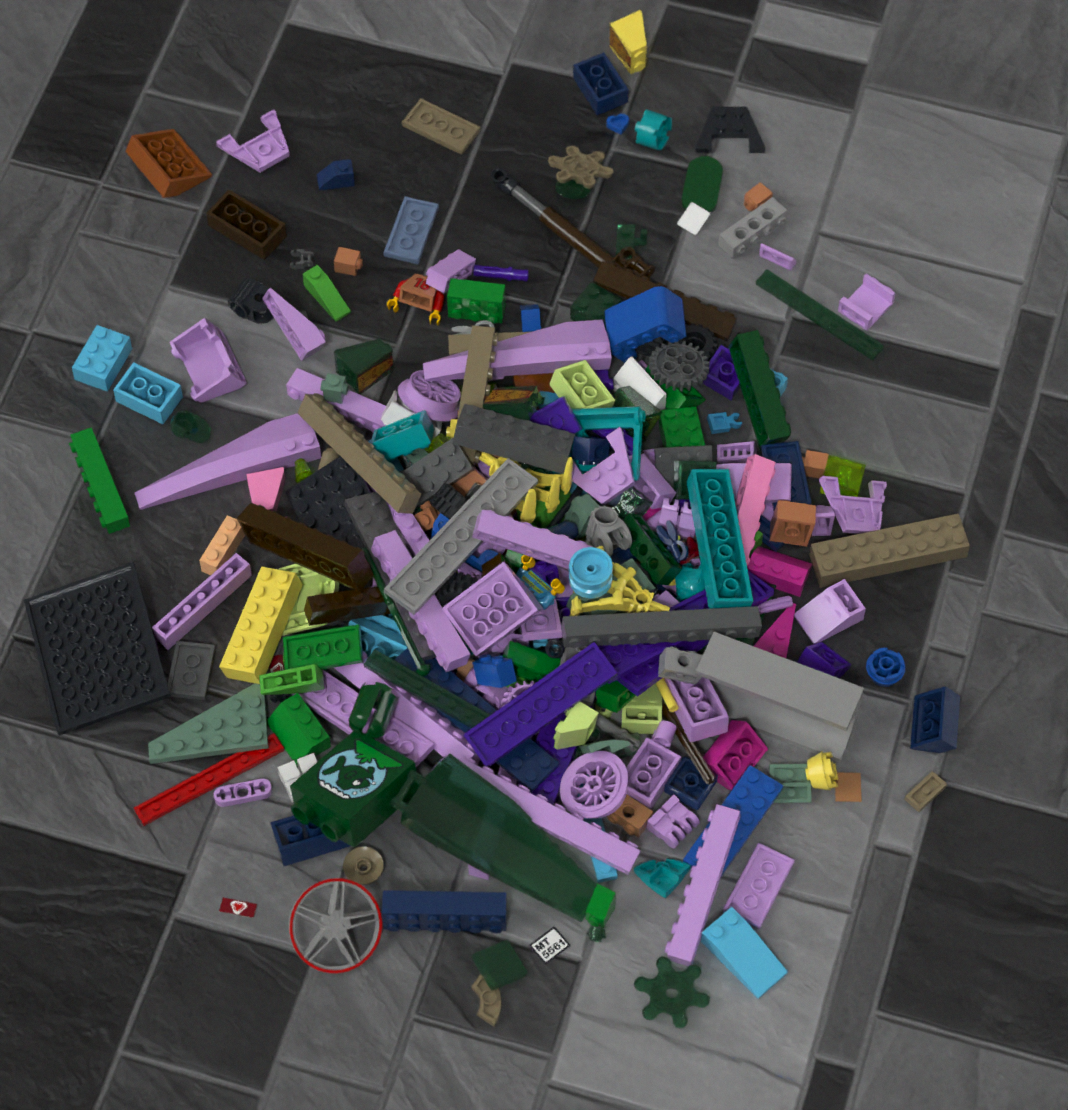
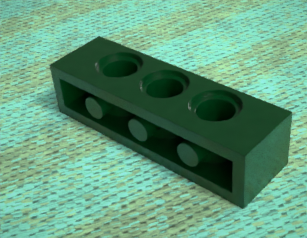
(651, 551)

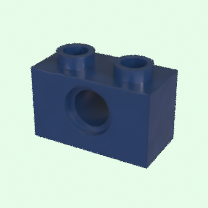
(590, 450)

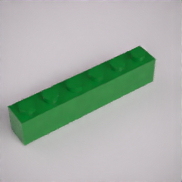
(99, 480)

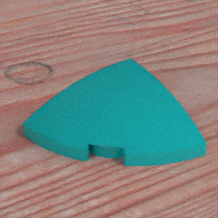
(662, 876)

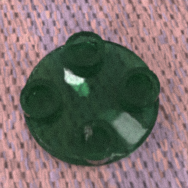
(572, 190)

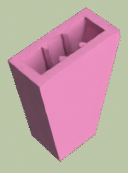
(266, 487)

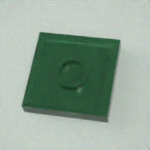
(499, 965)

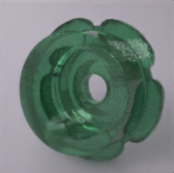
(596, 934)

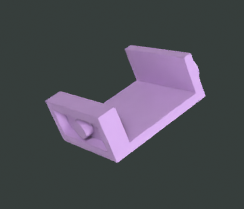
(867, 302)

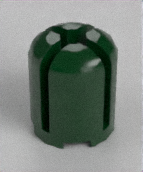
(383, 705)

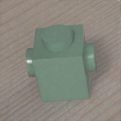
(334, 388)

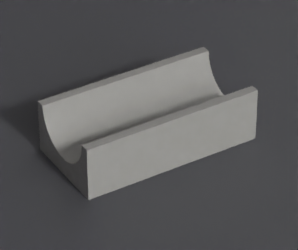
(782, 696)

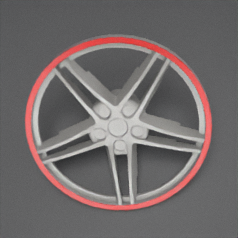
(335, 925)

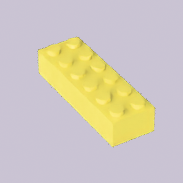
(261, 625)

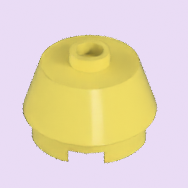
(822, 771)

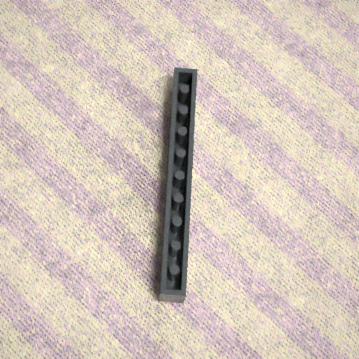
(660, 626)

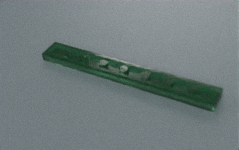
(820, 314)
(424, 689)

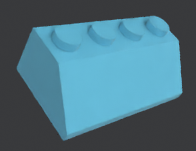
(379, 638)

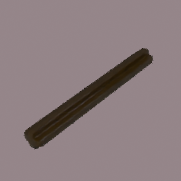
(691, 748)

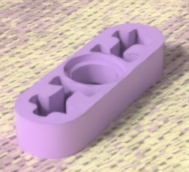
(228, 801)

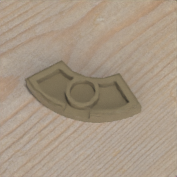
(489, 1001)

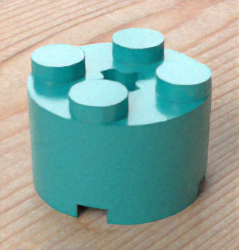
(653, 130)

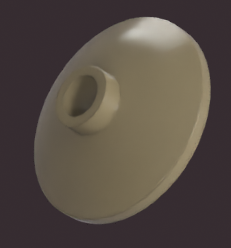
(360, 858)

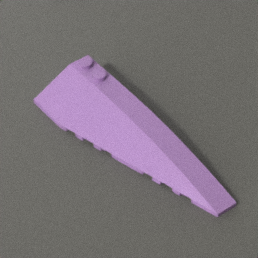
(535, 352)
(262, 449)

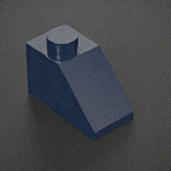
(336, 175)

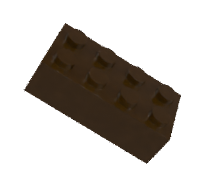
(246, 224)

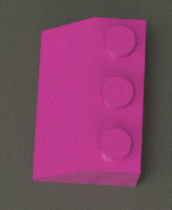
(780, 570)
(734, 753)

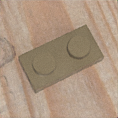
(925, 791)

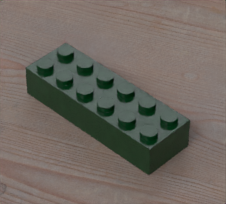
(759, 388)

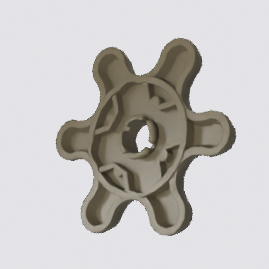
(580, 167)

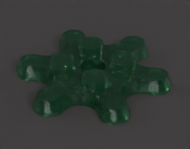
(671, 979)

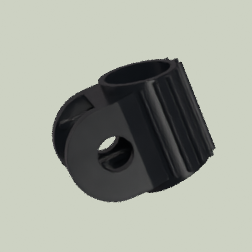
(248, 300)

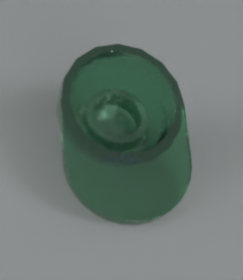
(188, 425)

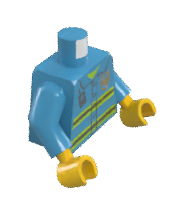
(541, 590)

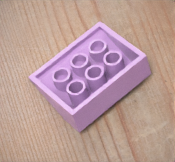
(492, 609)

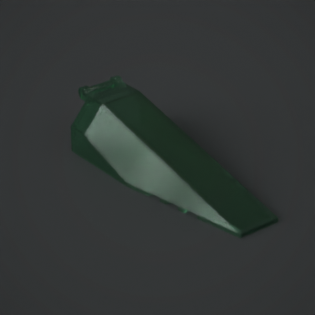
(493, 834)

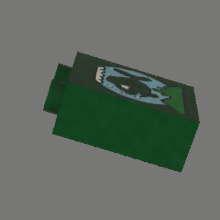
(351, 788)

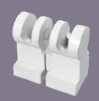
(290, 773)

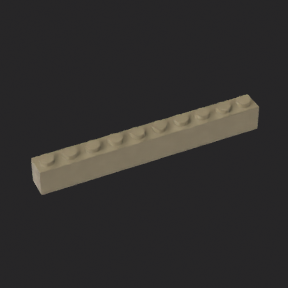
(359, 453)

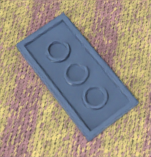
(411, 230)

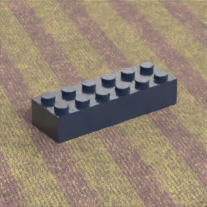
(444, 911)

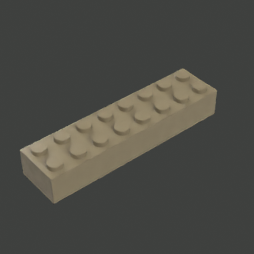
(889, 550)

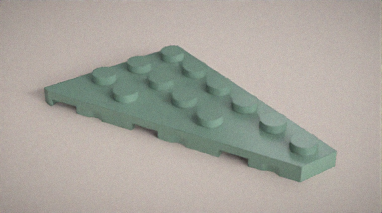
(226, 728)

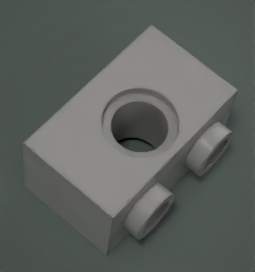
(671, 669)

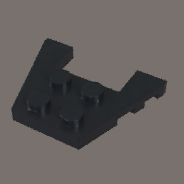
(730, 123)

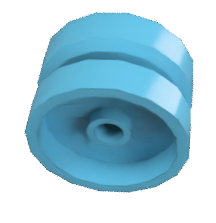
(590, 572)

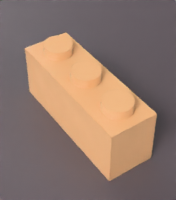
(222, 545)

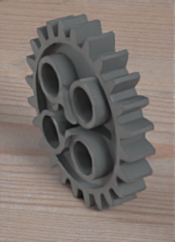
(679, 365)

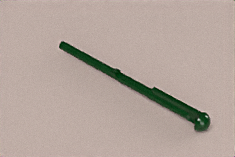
(423, 669)

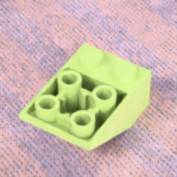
(643, 712)

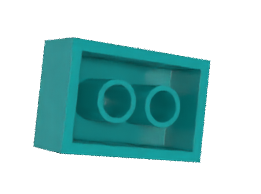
(403, 436)

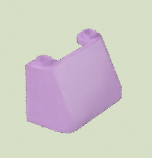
(208, 361)

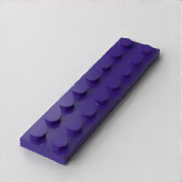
(540, 704)

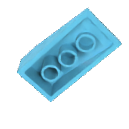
(743, 952)

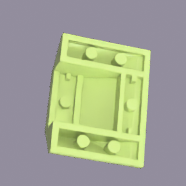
(312, 585)

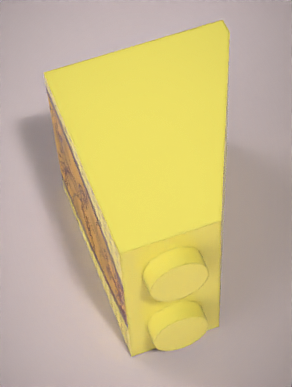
(629, 41)

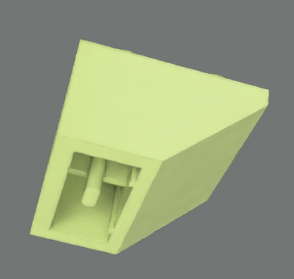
(576, 727)

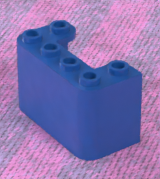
(642, 319)

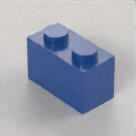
(494, 671)

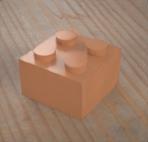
(792, 523)

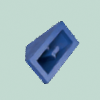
(530, 318)

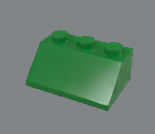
(679, 399)
(298, 729)

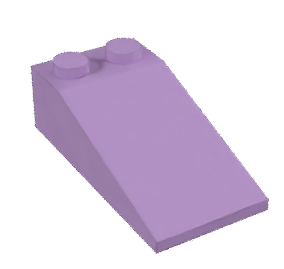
(297, 328)
(779, 485)

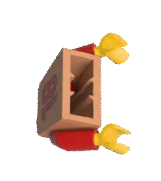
(418, 294)

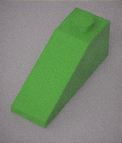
(325, 293)
(292, 681)

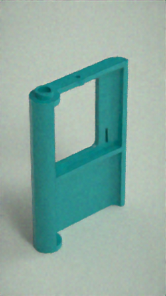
(612, 419)

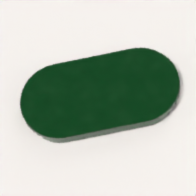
(702, 183)

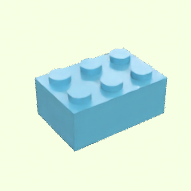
(102, 358)
(148, 393)

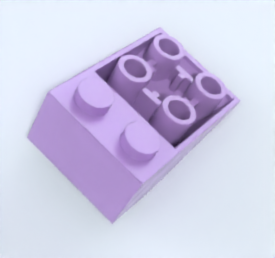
(830, 612)

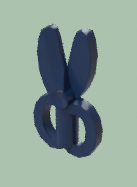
(672, 541)

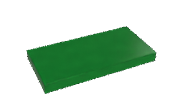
(324, 648)

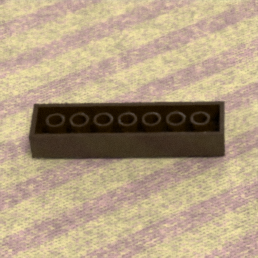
(305, 546)

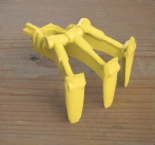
(550, 497)
(625, 595)

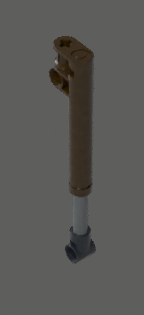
(568, 231)

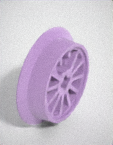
(436, 397)
(596, 785)

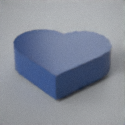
(618, 123)

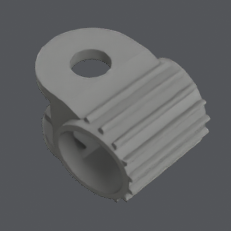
(605, 521)

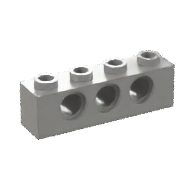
(752, 228)

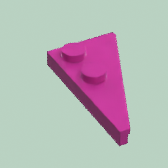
(778, 635)

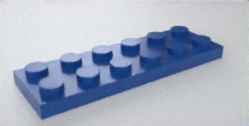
(753, 798)

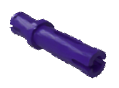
(503, 273)

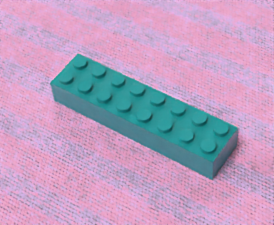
(719, 539)

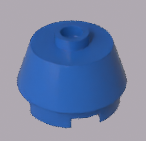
(885, 667)

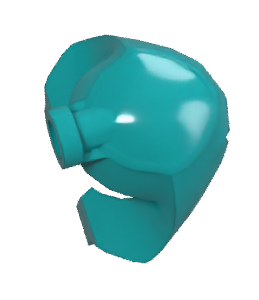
(689, 582)

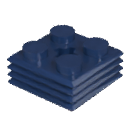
(678, 785)

